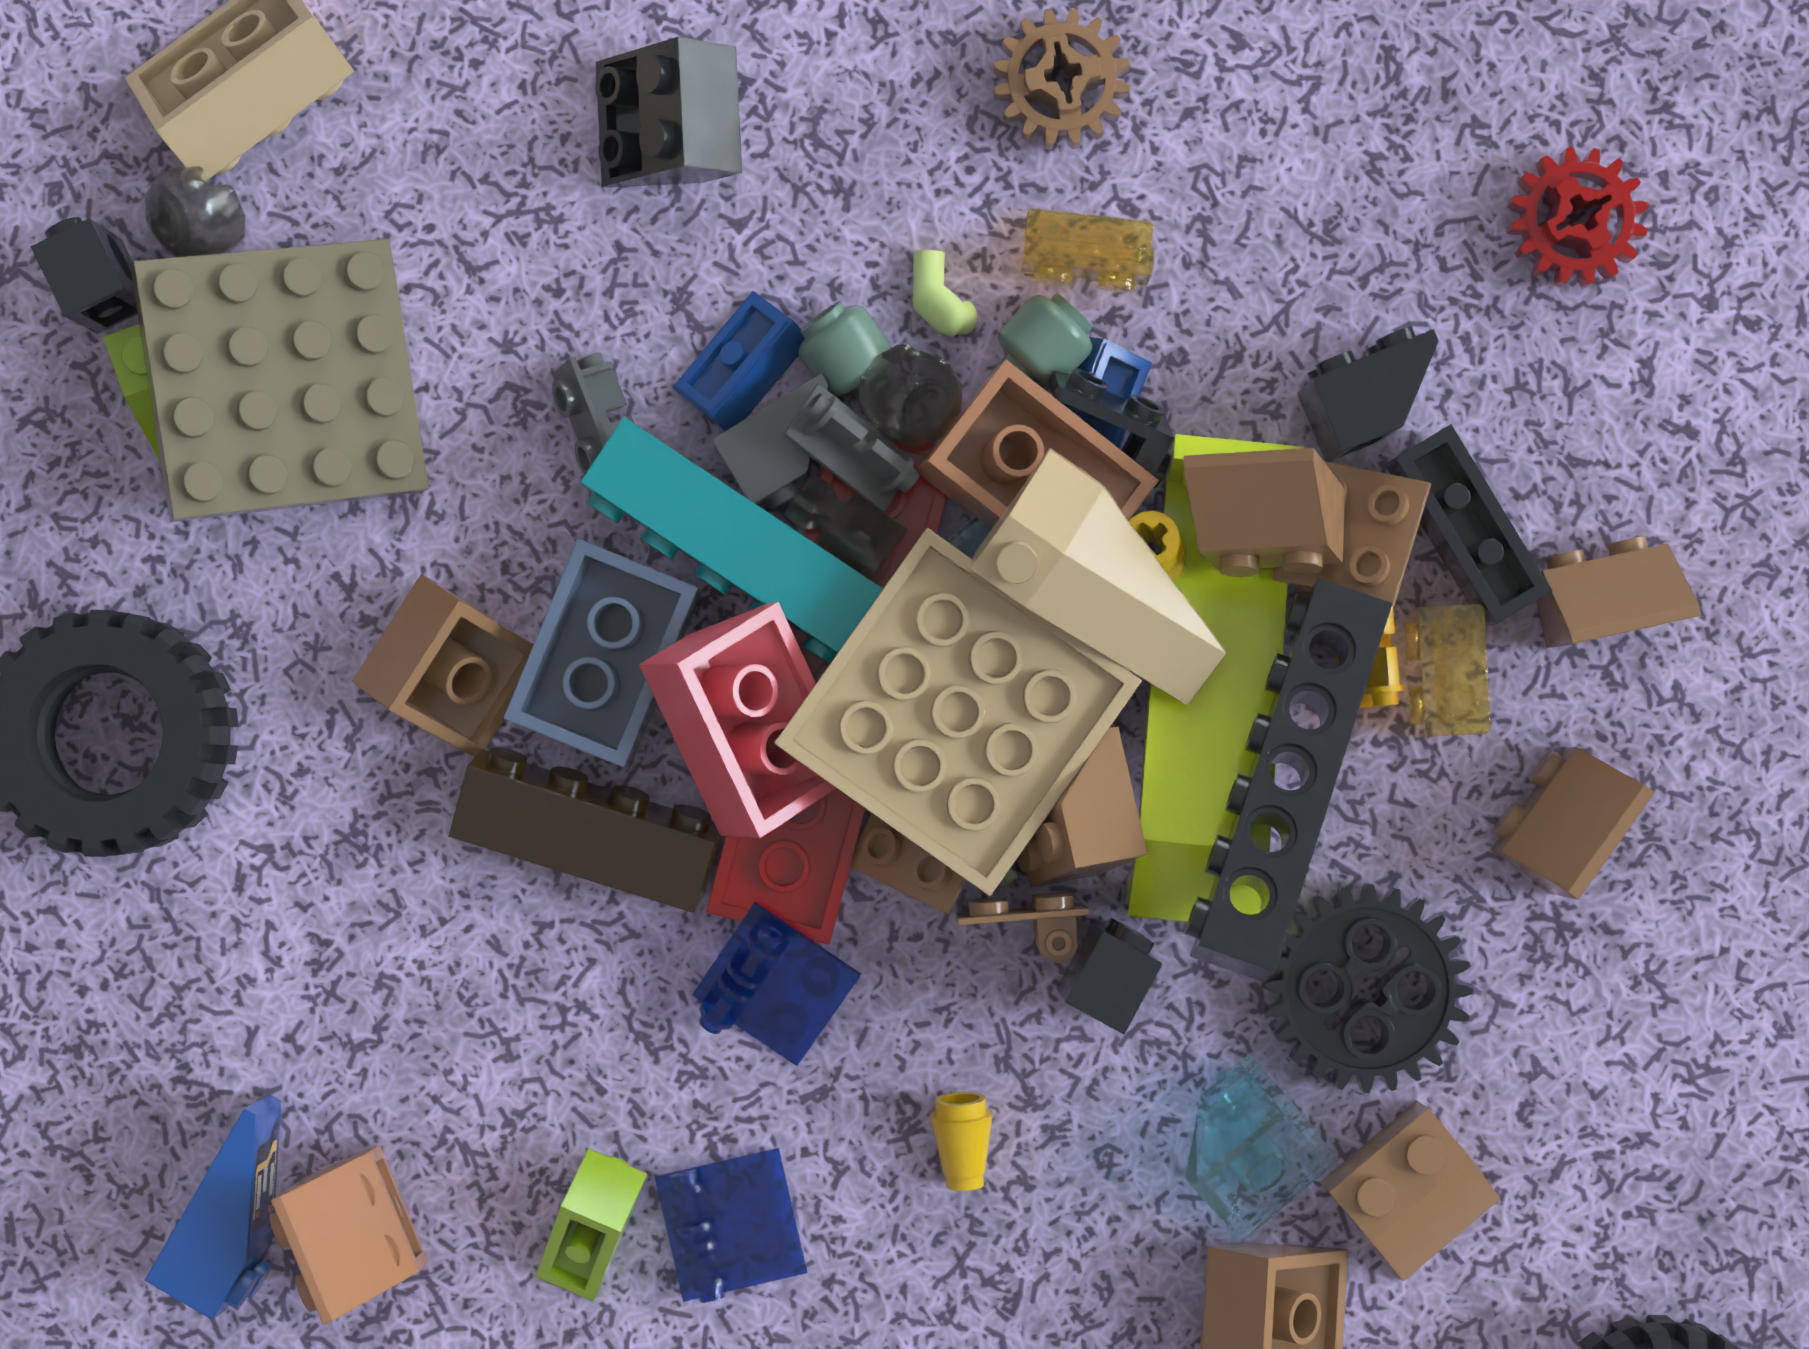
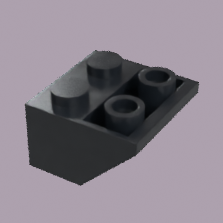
(669, 114)
(1366, 398)

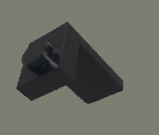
(1144, 419)

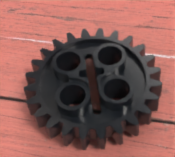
(1406, 1030)

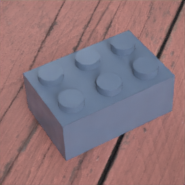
(585, 662)

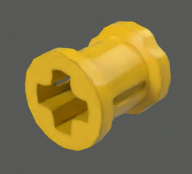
(1162, 531)

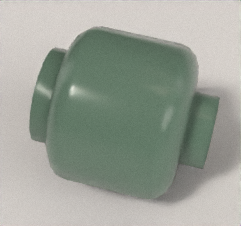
(1046, 338)
(841, 346)

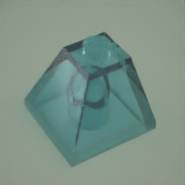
(1252, 1149)

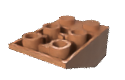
(347, 1234)

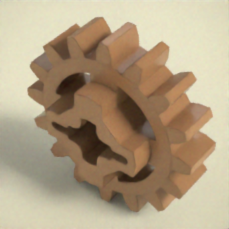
(1089, 72)

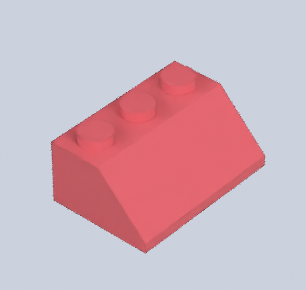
(726, 704)

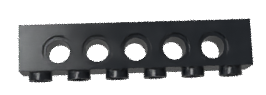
(1353, 629)

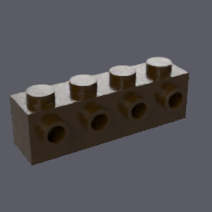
(586, 828)

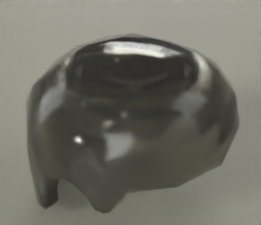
(193, 215)
(910, 395)

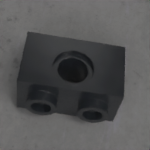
(88, 273)

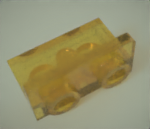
(1087, 248)
(1451, 670)

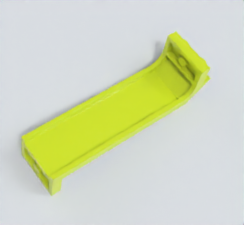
(1200, 746)

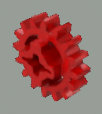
(1567, 195)

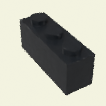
(1471, 528)
(1110, 974)

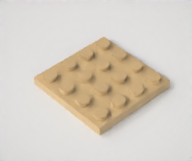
(957, 713)

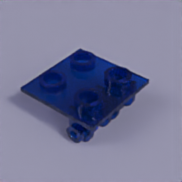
(773, 985)
(730, 1225)

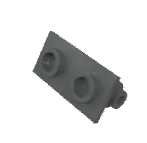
(585, 394)
(851, 449)

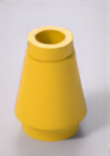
(962, 1138)

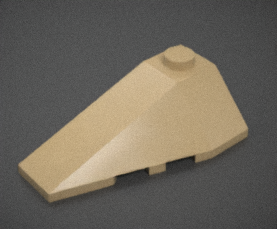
(1089, 572)

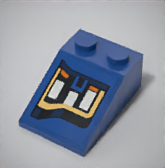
(226, 1228)

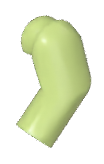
(935, 301)

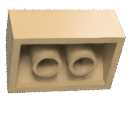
(237, 80)

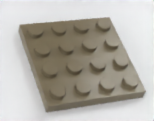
(279, 378)

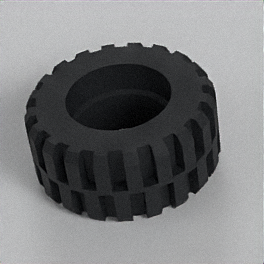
(193, 733)

